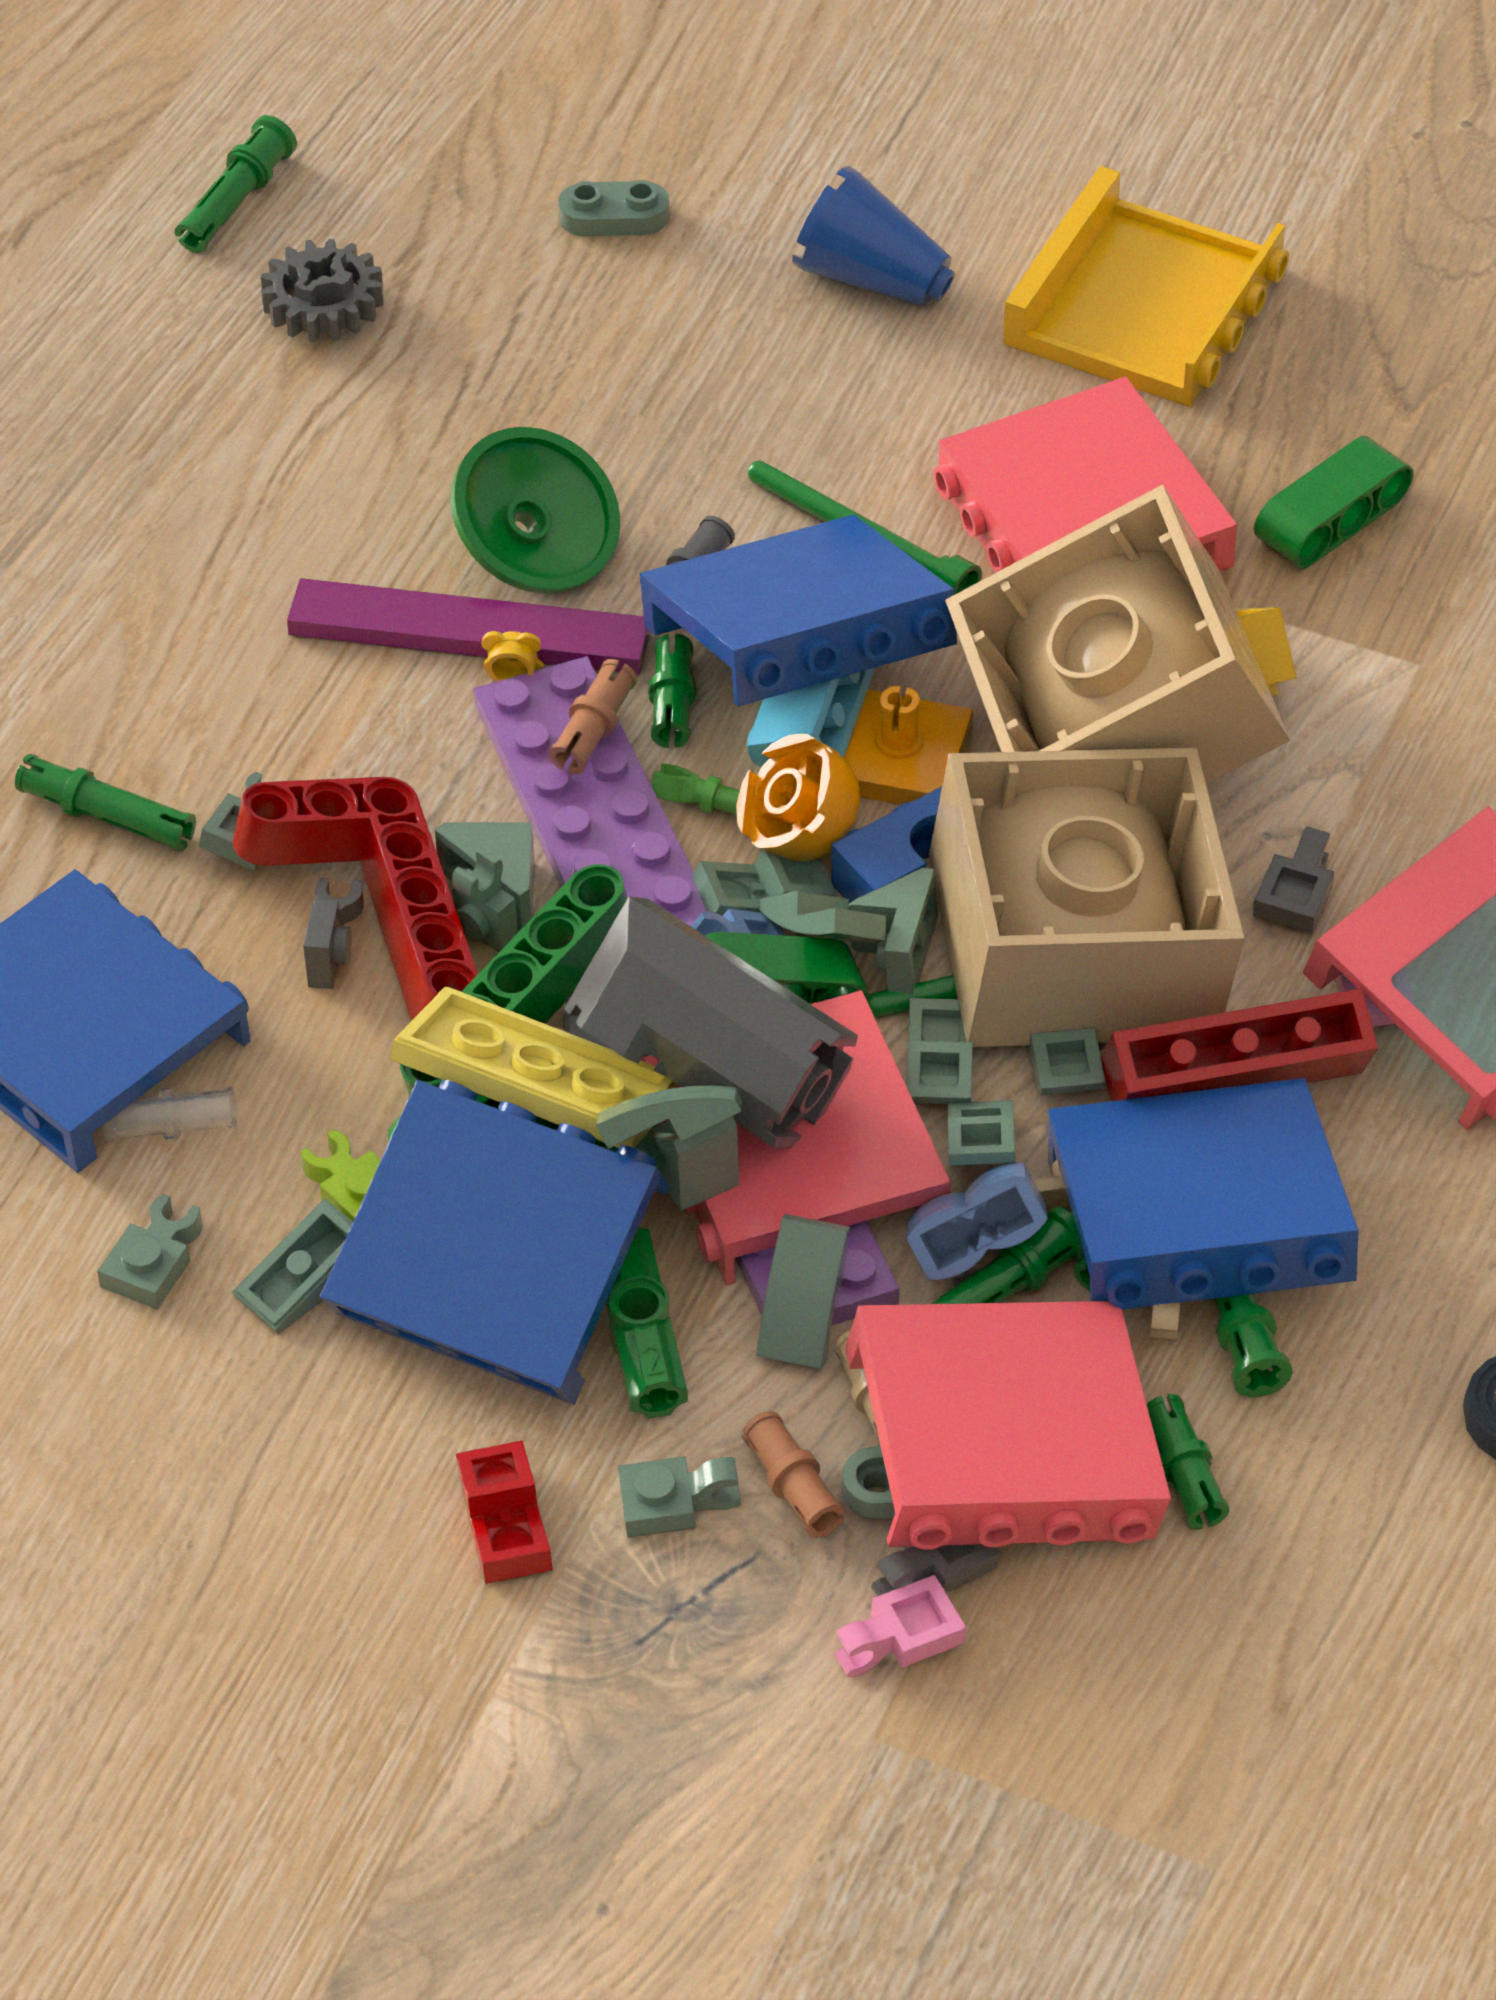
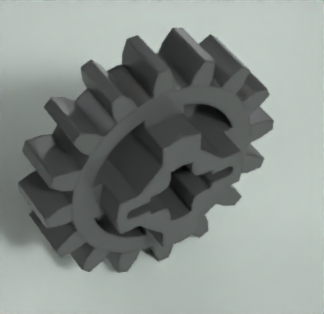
(322, 290)

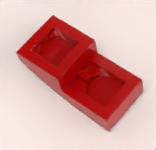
(504, 1512)

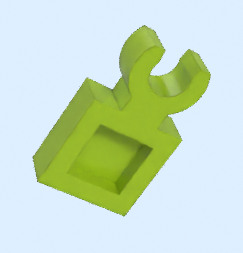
(341, 1176)

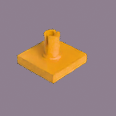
(904, 744)

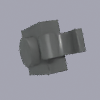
(1297, 887)
(326, 937)
(950, 1564)

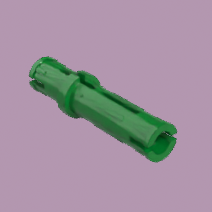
(83, 794)

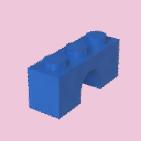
(885, 848)

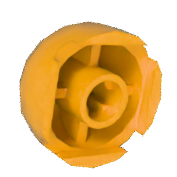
(799, 799)

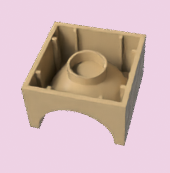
(1118, 645)
(1082, 892)

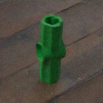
(644, 1333)

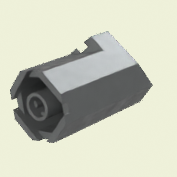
(711, 1021)

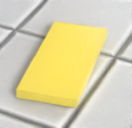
(522, 1061)

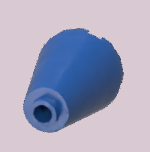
(872, 244)

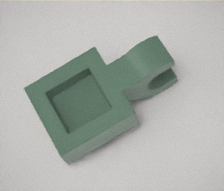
(482, 905)
(663, 1495)

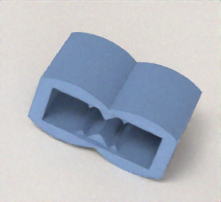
(992, 1214)

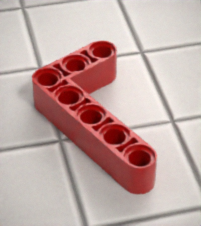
(387, 833)

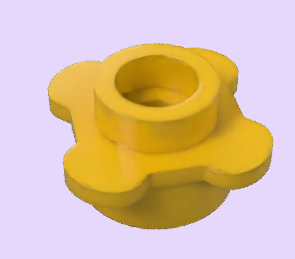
(511, 654)

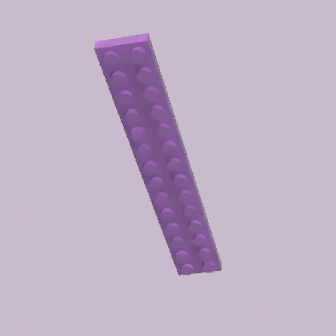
(617, 821)

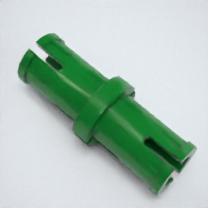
(672, 690)
(1186, 1463)

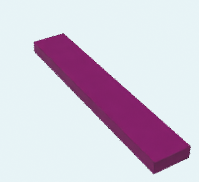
(460, 622)

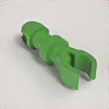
(683, 786)

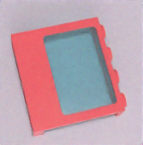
(1430, 957)

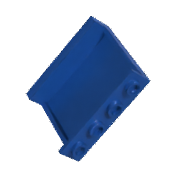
(802, 606)
(97, 1013)
(1204, 1194)
(492, 1237)

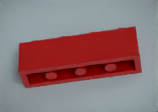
(1255, 1045)

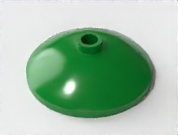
(550, 490)

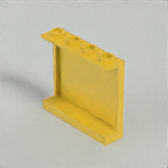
(1140, 293)

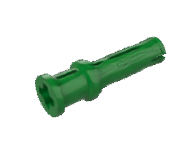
(247, 169)
(1022, 1265)
(1248, 1335)

